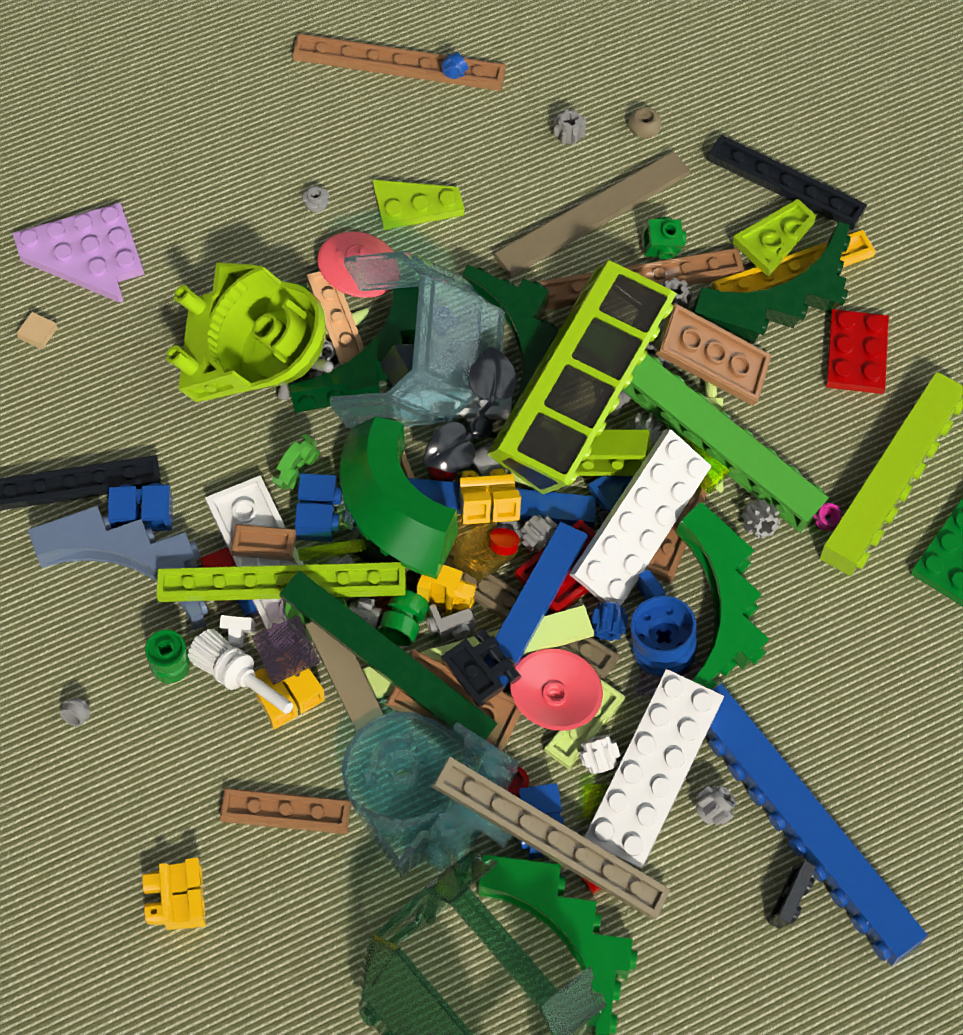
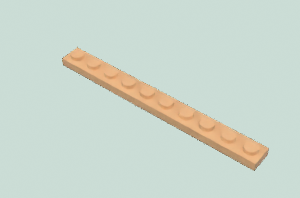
(342, 330)

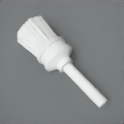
(231, 667)

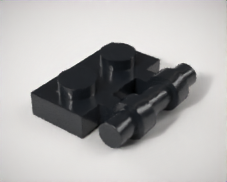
(472, 671)

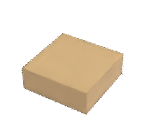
(37, 330)

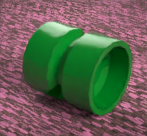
(402, 620)
(167, 656)

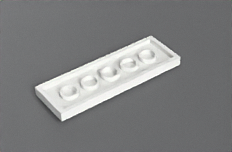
(251, 505)
(640, 519)
(654, 768)

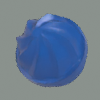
(454, 66)

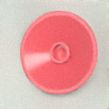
(343, 245)
(557, 689)

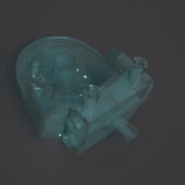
(404, 810)

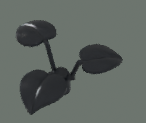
(450, 446)

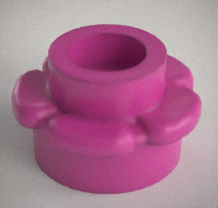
(835, 516)

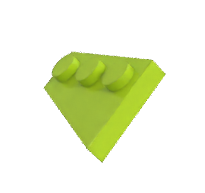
(415, 203)
(775, 236)

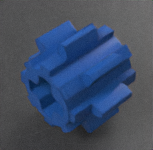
(609, 621)

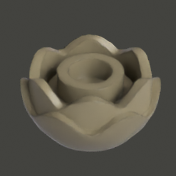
(639, 127)

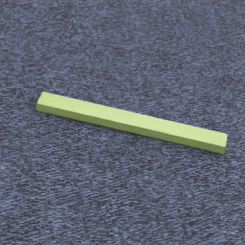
(552, 632)

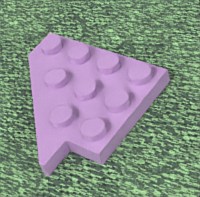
(85, 250)

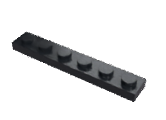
(786, 181)
(77, 482)

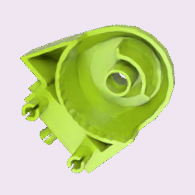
(246, 333)

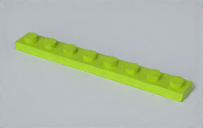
(269, 581)

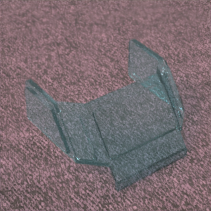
(450, 335)

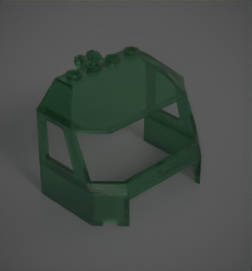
(403, 1001)

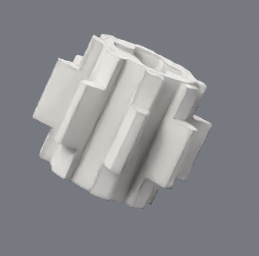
(599, 754)

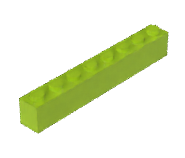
(893, 474)

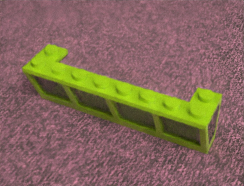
(581, 377)

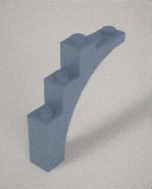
(91, 538)

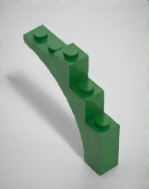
(724, 561)
(535, 889)

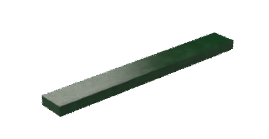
(384, 656)

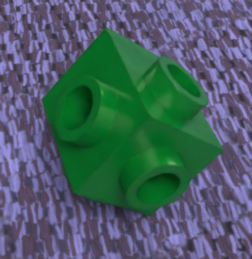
(663, 237)

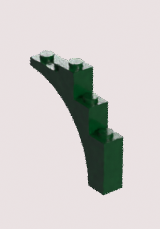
(522, 311)
(750, 312)
(363, 371)

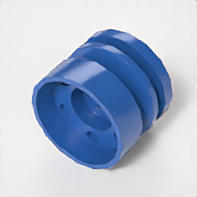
(664, 622)

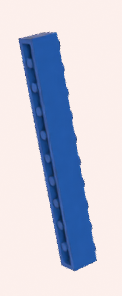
(813, 833)

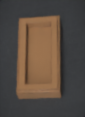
(263, 542)

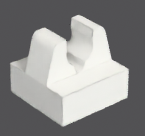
(237, 628)

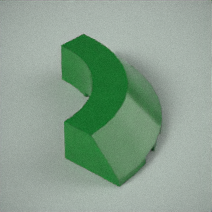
(386, 502)

